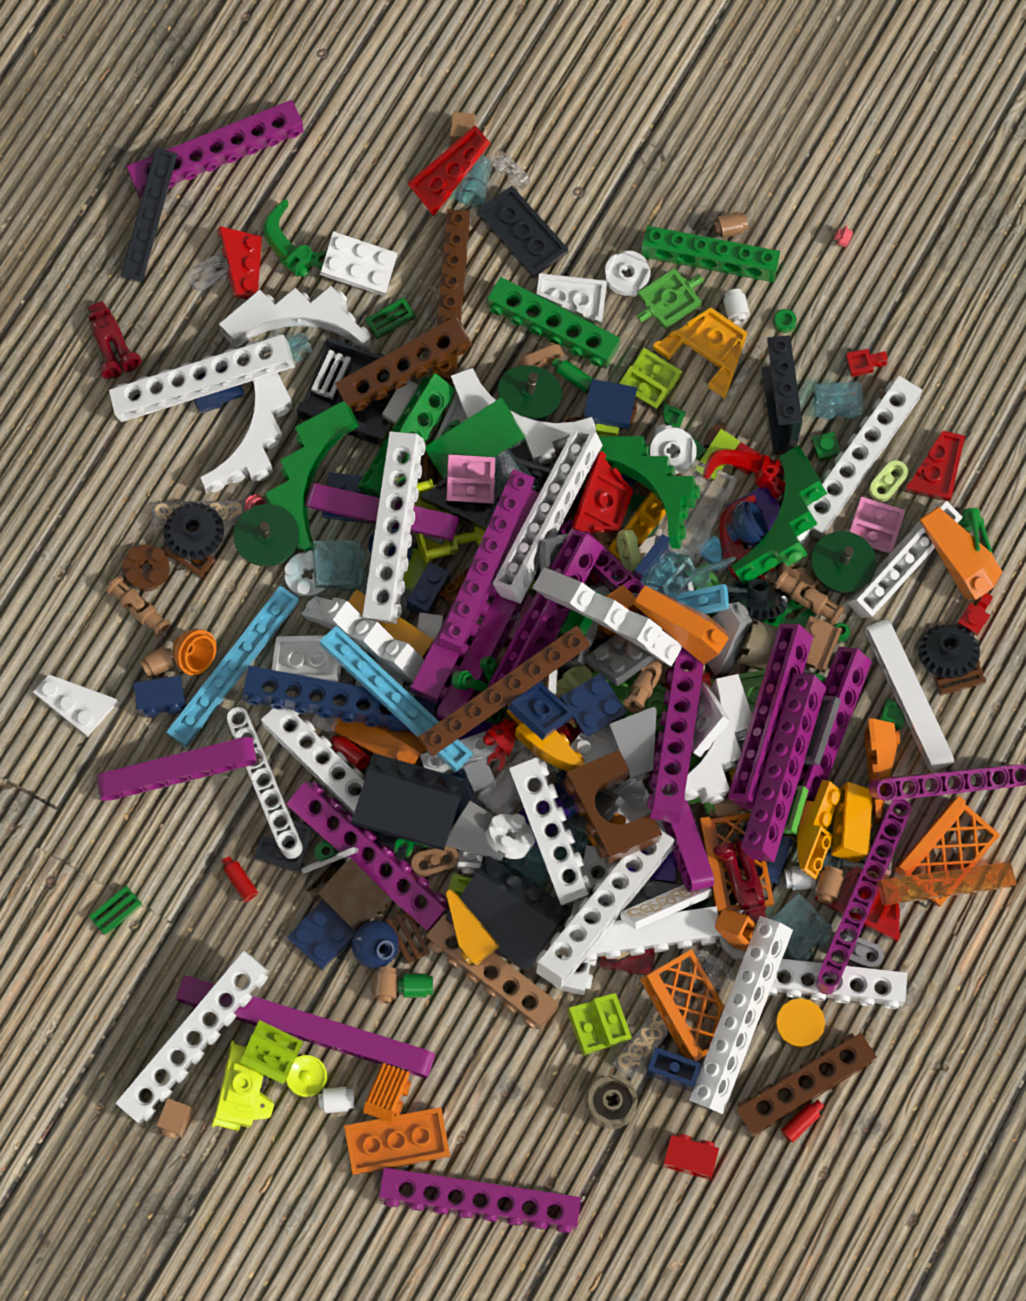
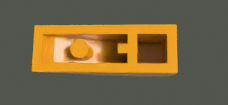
(470, 933)

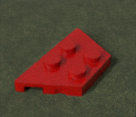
(603, 499)
(881, 918)

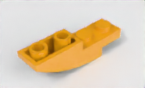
(552, 749)
(812, 834)

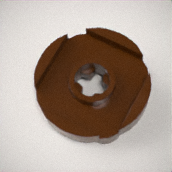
(138, 557)

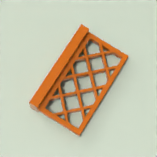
(936, 832)
(710, 841)
(670, 1011)

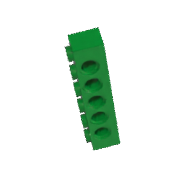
(710, 254)
(547, 312)
(430, 387)

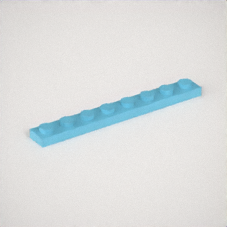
(232, 666)
(389, 692)

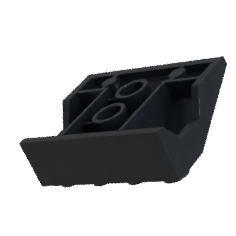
(408, 801)
(512, 912)

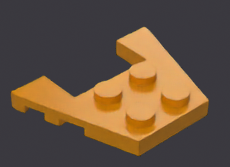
(712, 338)

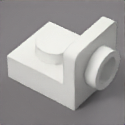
(469, 863)

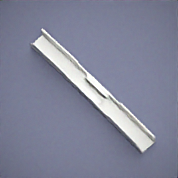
(345, 853)

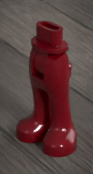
(107, 329)
(747, 892)

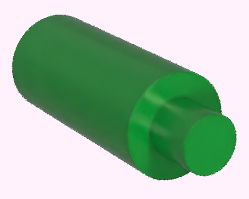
(573, 374)

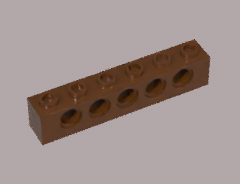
(410, 352)
(861, 1055)

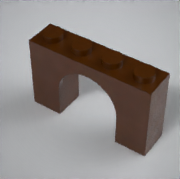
(612, 839)

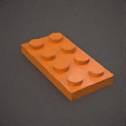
(399, 1143)

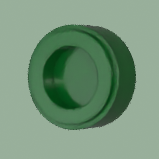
(785, 321)

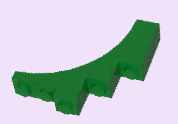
(299, 468)
(656, 473)
(794, 518)

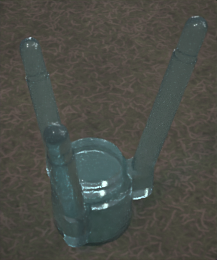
(703, 575)

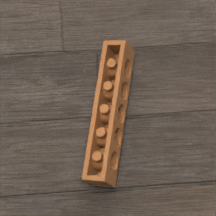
(535, 1017)

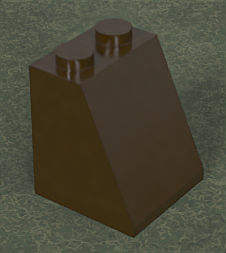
(349, 893)

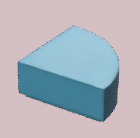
(712, 551)

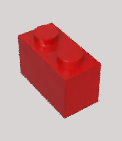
(691, 1156)

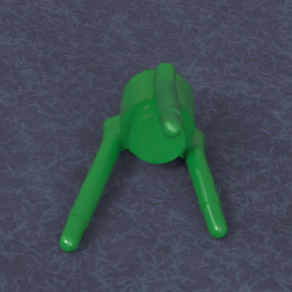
(972, 521)

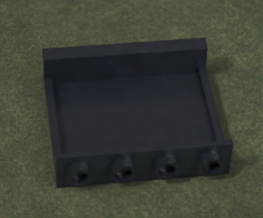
(781, 395)
(371, 425)

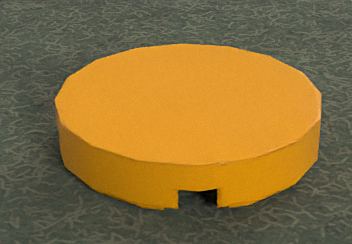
(800, 1023)

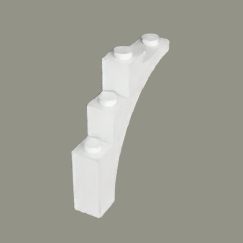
(296, 309)
(264, 433)
(540, 436)
(608, 613)
(367, 634)
(708, 777)

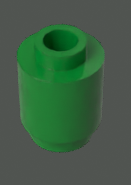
(415, 985)

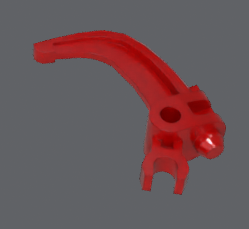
(761, 464)
(732, 548)
(503, 739)

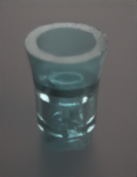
(474, 185)

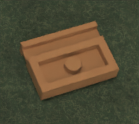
(823, 643)

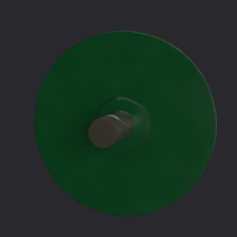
(530, 392)
(266, 535)
(843, 562)

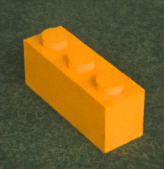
(852, 823)

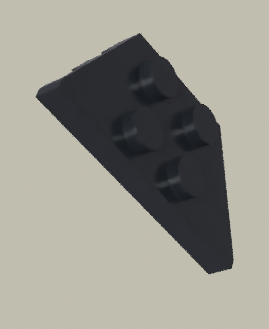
(473, 513)

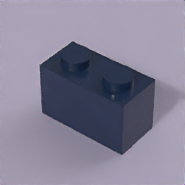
(426, 591)
(160, 696)
(674, 1069)

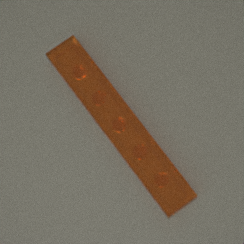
(946, 883)

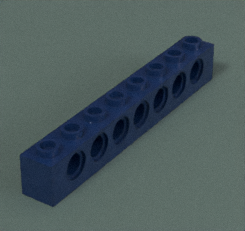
(328, 691)

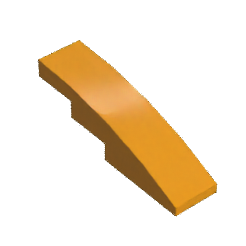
(642, 522)
(401, 631)

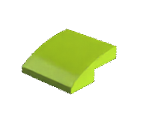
(652, 378)
(599, 1024)
(271, 1051)

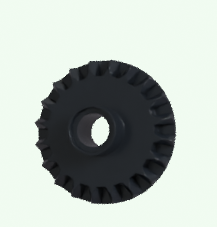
(194, 544)
(761, 600)
(949, 662)

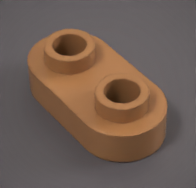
(542, 357)
(434, 860)

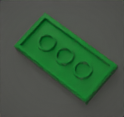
(480, 435)

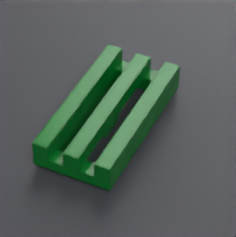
(394, 325)
(131, 897)

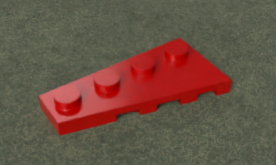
(445, 173)

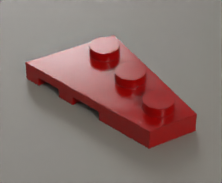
(243, 260)
(939, 469)

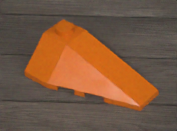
(971, 569)
(686, 625)
(382, 741)
(880, 748)

